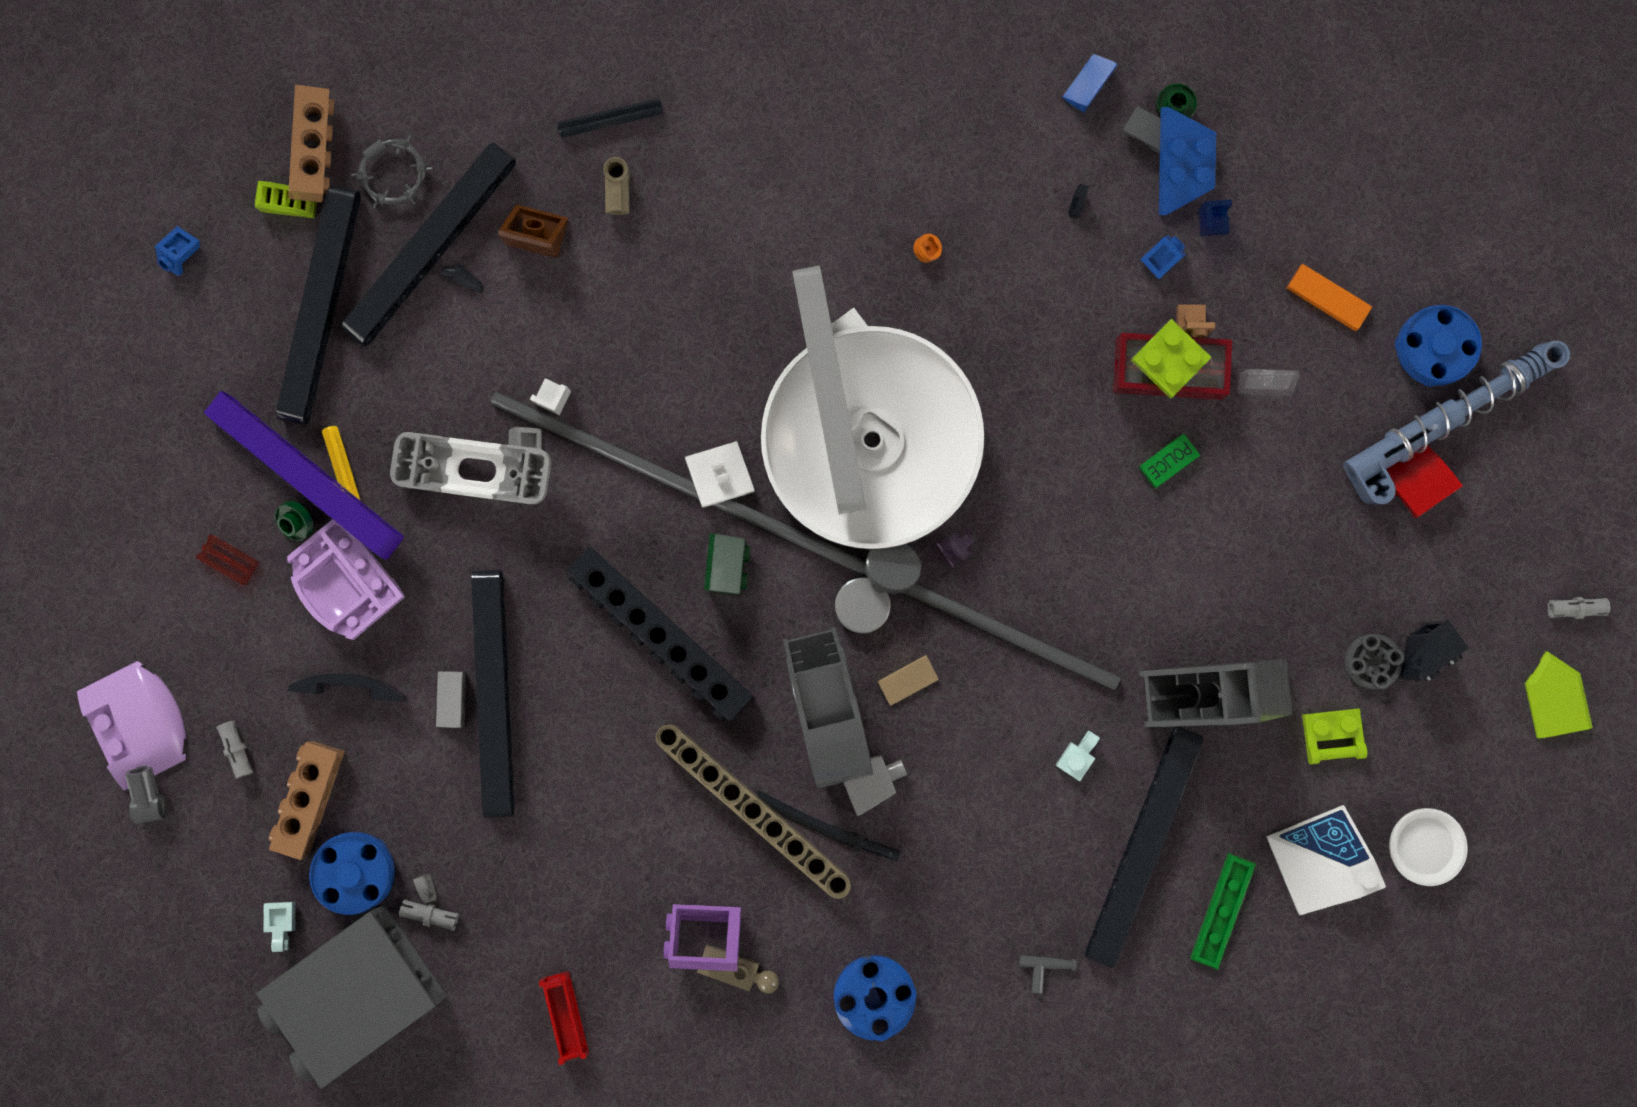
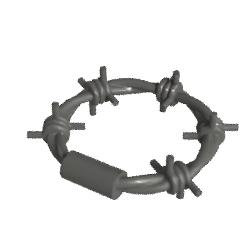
(376, 149)

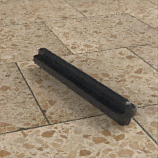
(610, 117)

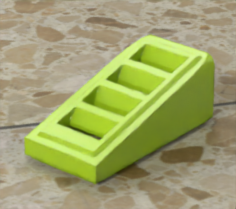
(262, 204)

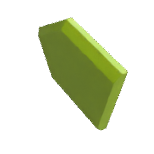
(1557, 698)

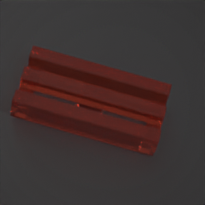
(207, 548)

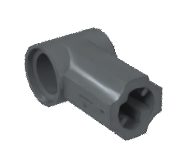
(146, 801)

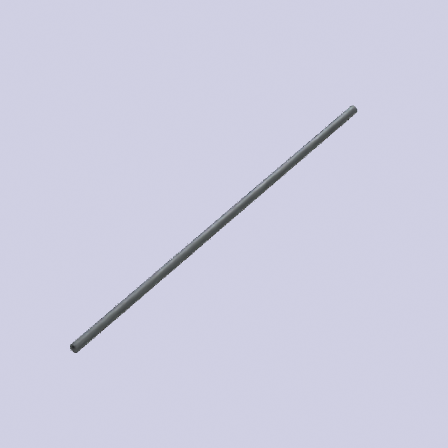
(803, 540)

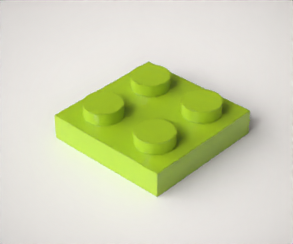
(1171, 358)

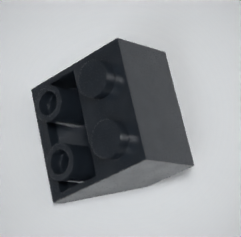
(1430, 649)

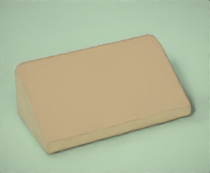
(908, 680)

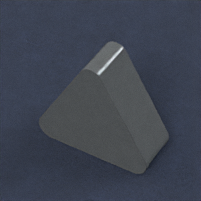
(1218, 694)

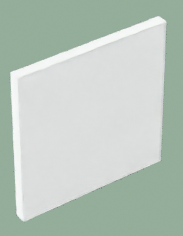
(719, 474)

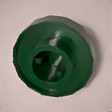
(1177, 97)
(294, 520)

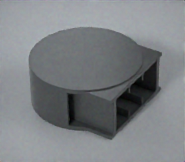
(827, 708)

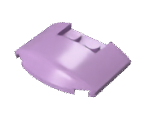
(342, 581)
(134, 721)

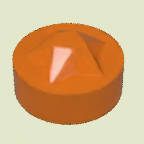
(927, 248)

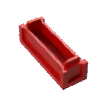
(565, 1017)

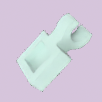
(1076, 758)
(279, 919)

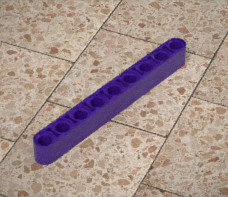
(304, 475)

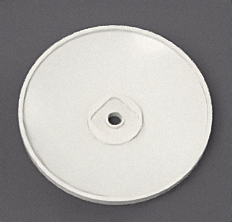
(925, 428)

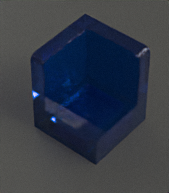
(1214, 217)

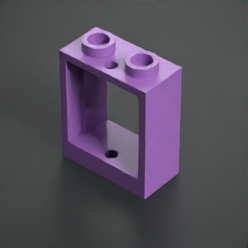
(703, 913)

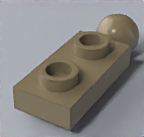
(746, 974)

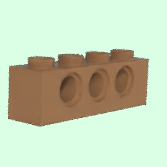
(310, 101)
(282, 836)

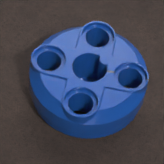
(1439, 345)
(352, 873)
(867, 1003)

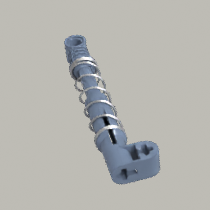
(1445, 417)

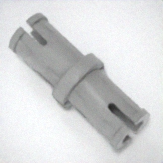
(1578, 607)
(234, 749)
(428, 915)

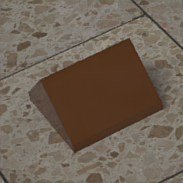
(534, 230)

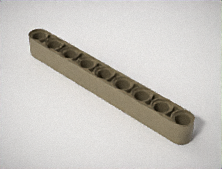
(759, 823)

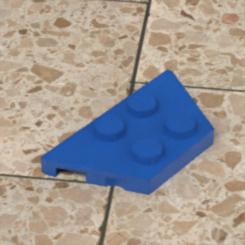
(1185, 160)

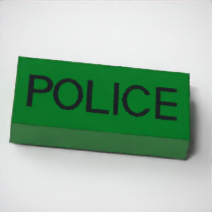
(1169, 461)

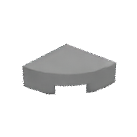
(425, 888)

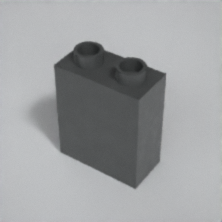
(349, 997)

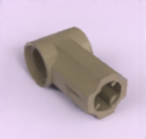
(616, 188)

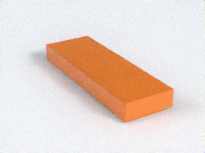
(1329, 297)

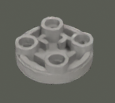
(861, 607)

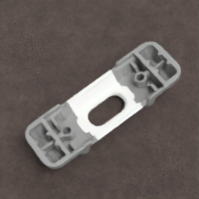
(434, 462)

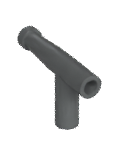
(1039, 965)

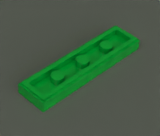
(1223, 911)

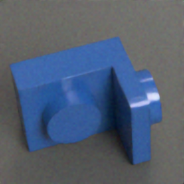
(175, 250)
(1164, 255)

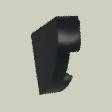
(1076, 204)

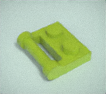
(1334, 726)

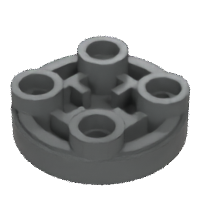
(893, 569)
(1373, 661)

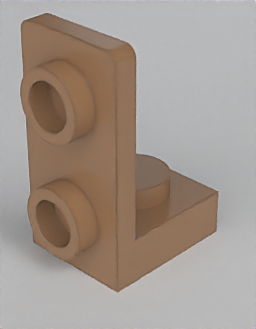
(1193, 320)

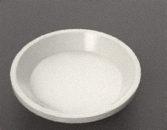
(1428, 847)

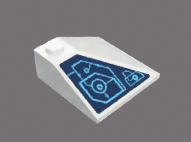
(1325, 861)

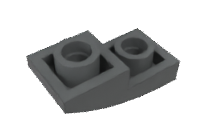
(1145, 128)

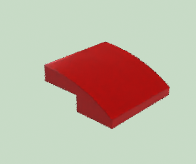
(1423, 481)

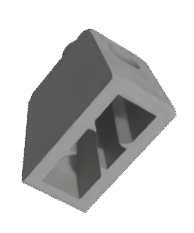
(874, 789)

